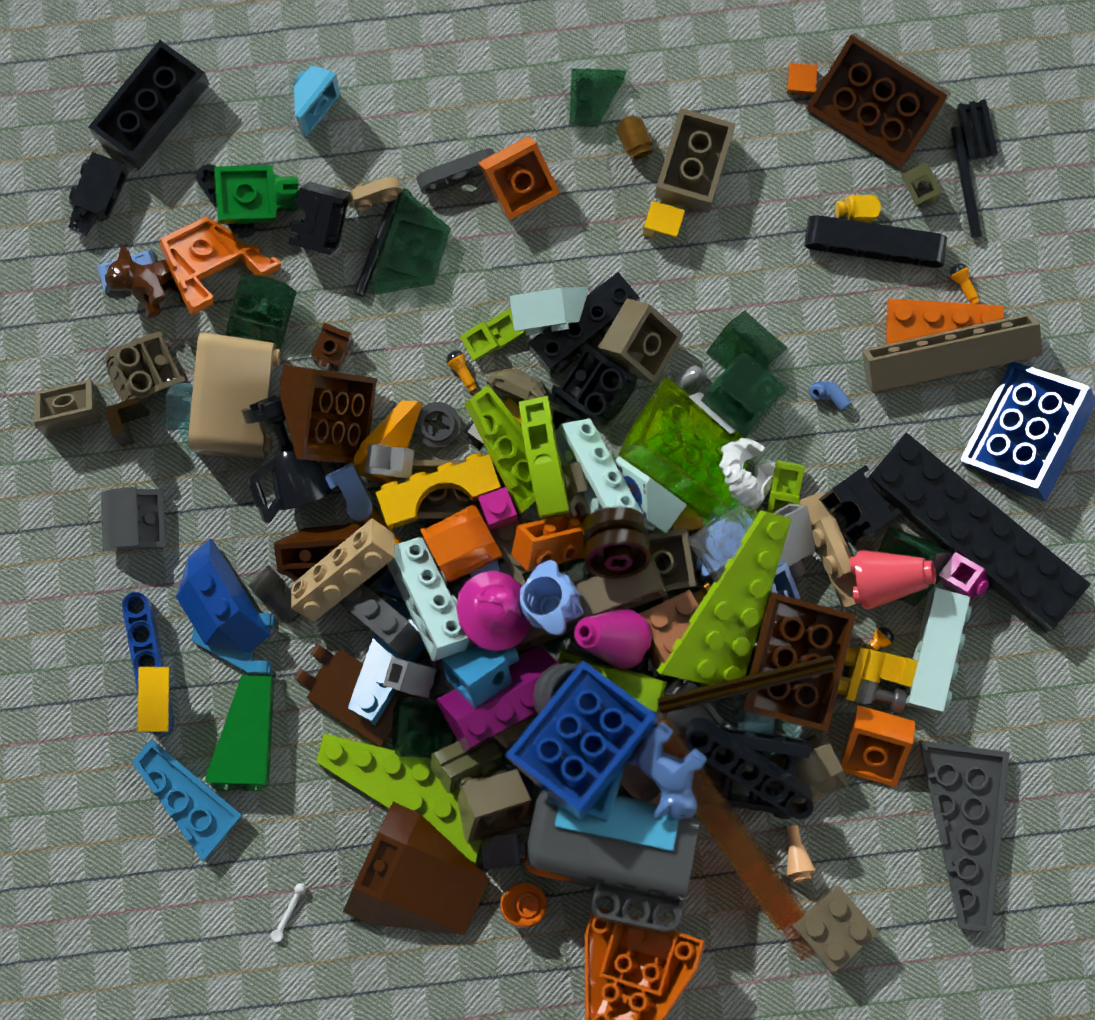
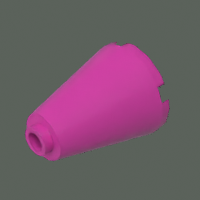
(615, 637)

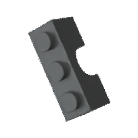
(382, 620)

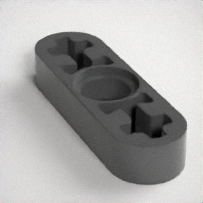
(452, 172)

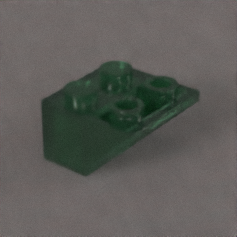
(744, 394)

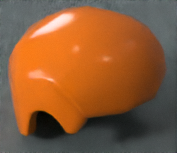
(524, 905)

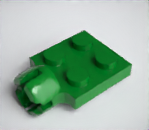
(252, 194)

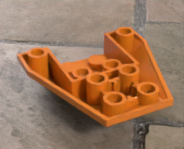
(636, 970)

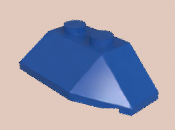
(219, 603)

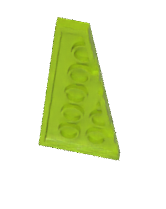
(730, 615)
(400, 780)

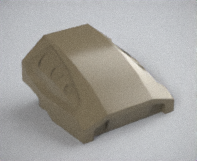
(142, 368)
(516, 385)
(819, 771)

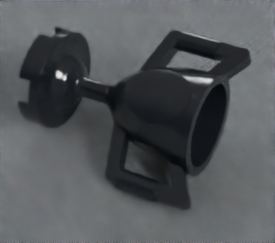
(294, 480)

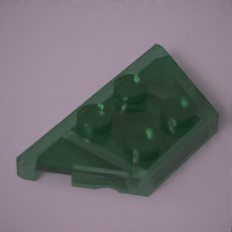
(412, 248)

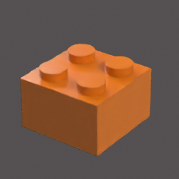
(519, 177)

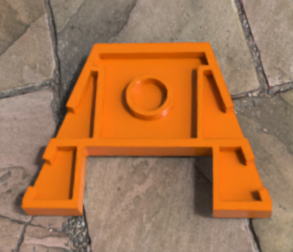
(204, 250)

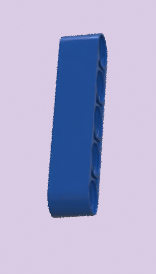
(149, 648)

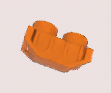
(461, 543)

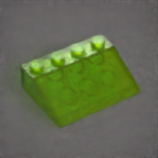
(681, 449)

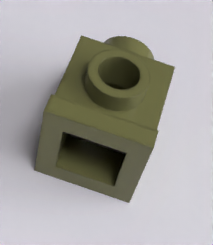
(917, 175)

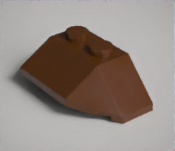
(307, 547)

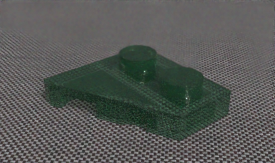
(592, 94)

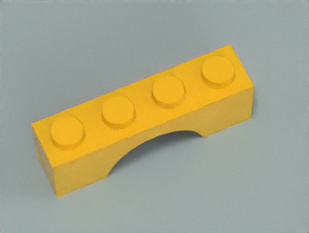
(402, 501)

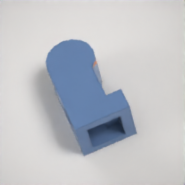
(358, 500)

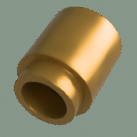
(635, 137)

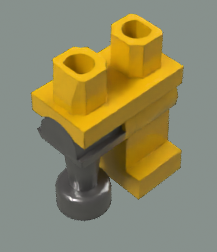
(867, 669)

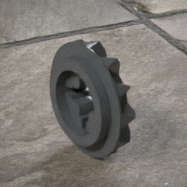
(431, 413)

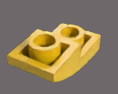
(153, 699)

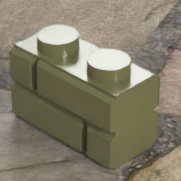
(456, 767)

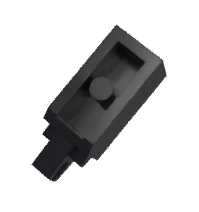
(96, 192)

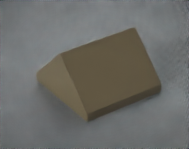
(66, 408)

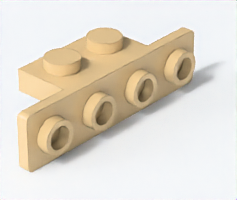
(831, 549)

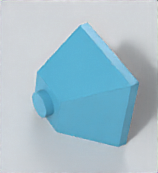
(313, 96)

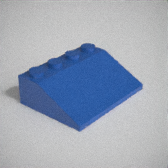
(1029, 429)
(582, 739)

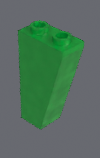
(246, 738)

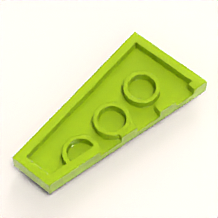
(505, 444)

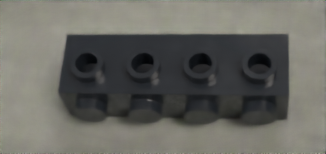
(600, 309)

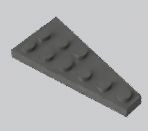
(968, 809)

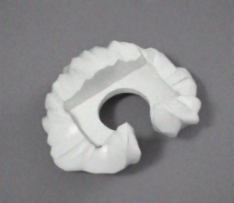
(744, 487)

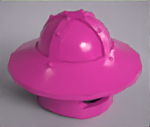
(491, 611)

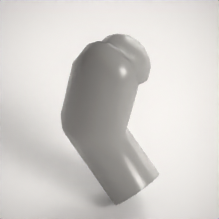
(689, 376)

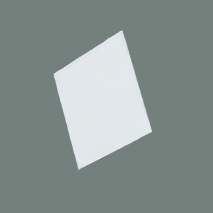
(697, 399)

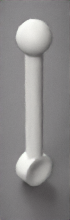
(277, 935)

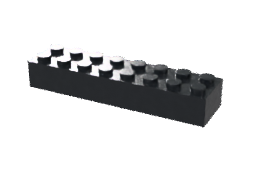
(978, 530)

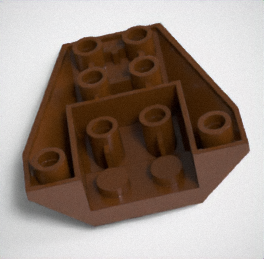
(416, 878)

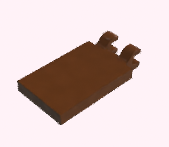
(334, 689)

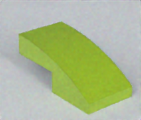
(490, 335)
(785, 485)

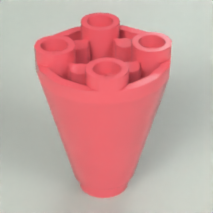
(888, 577)

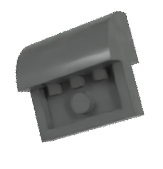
(132, 519)

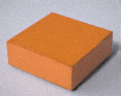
(802, 79)

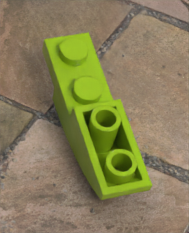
(543, 457)
(639, 686)

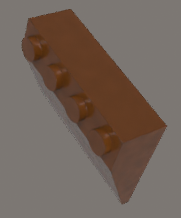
(878, 100)
(326, 412)
(794, 634)

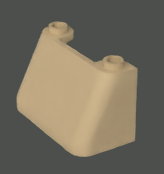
(226, 380)

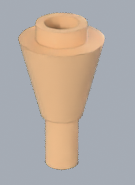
(799, 864)

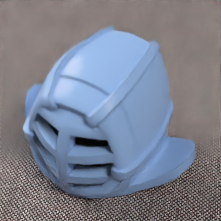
(550, 599)

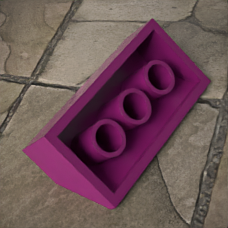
(503, 710)

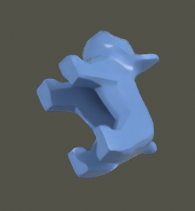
(670, 773)

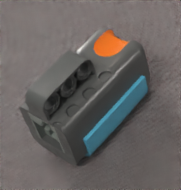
(624, 860)

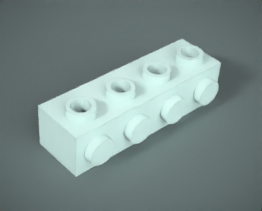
(606, 487)
(427, 598)
(937, 650)

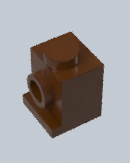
(335, 358)

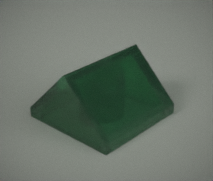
(746, 335)

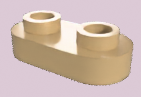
(380, 190)

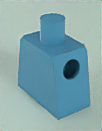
(479, 672)

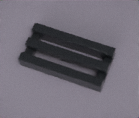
(972, 107)

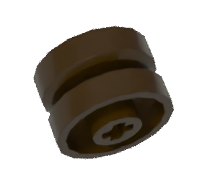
(616, 542)

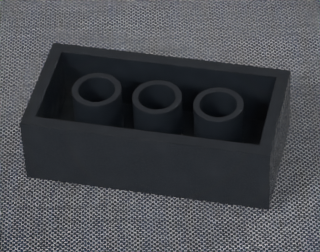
(149, 105)

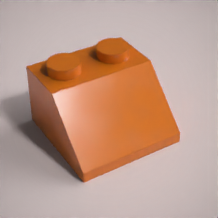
(877, 746)

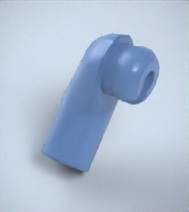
(829, 391)

